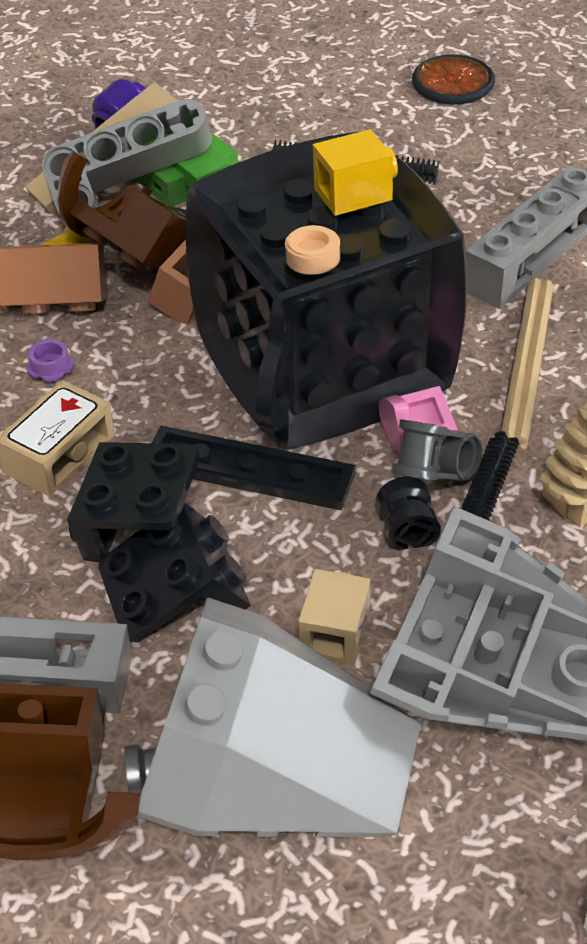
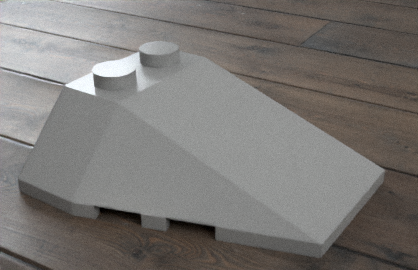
(491, 638)
(275, 740)

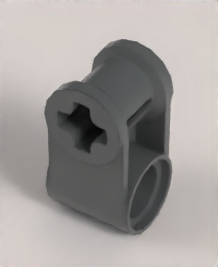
(437, 452)

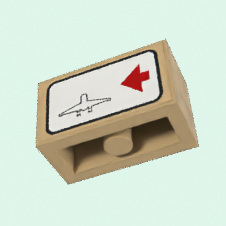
(55, 437)

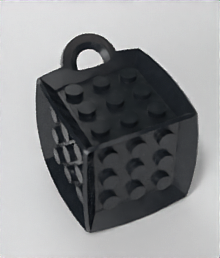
(324, 347)

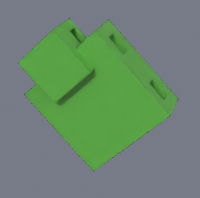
(173, 181)

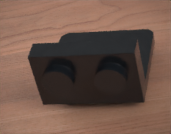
(131, 490)
(166, 571)

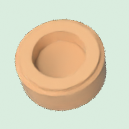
(312, 249)

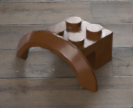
(131, 222)
(49, 774)

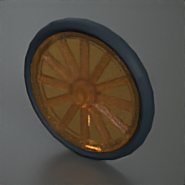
(453, 79)

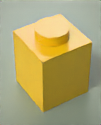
(354, 172)

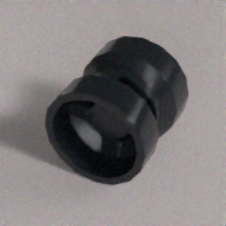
(406, 519)

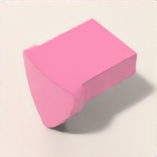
(421, 406)

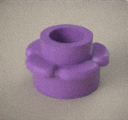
(49, 360)

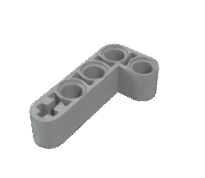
(124, 140)

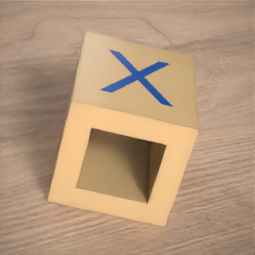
(335, 614)

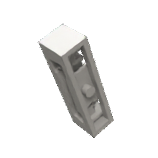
(528, 239)
(31, 656)

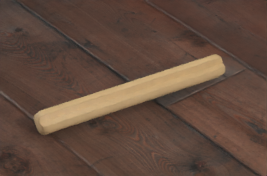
(528, 361)

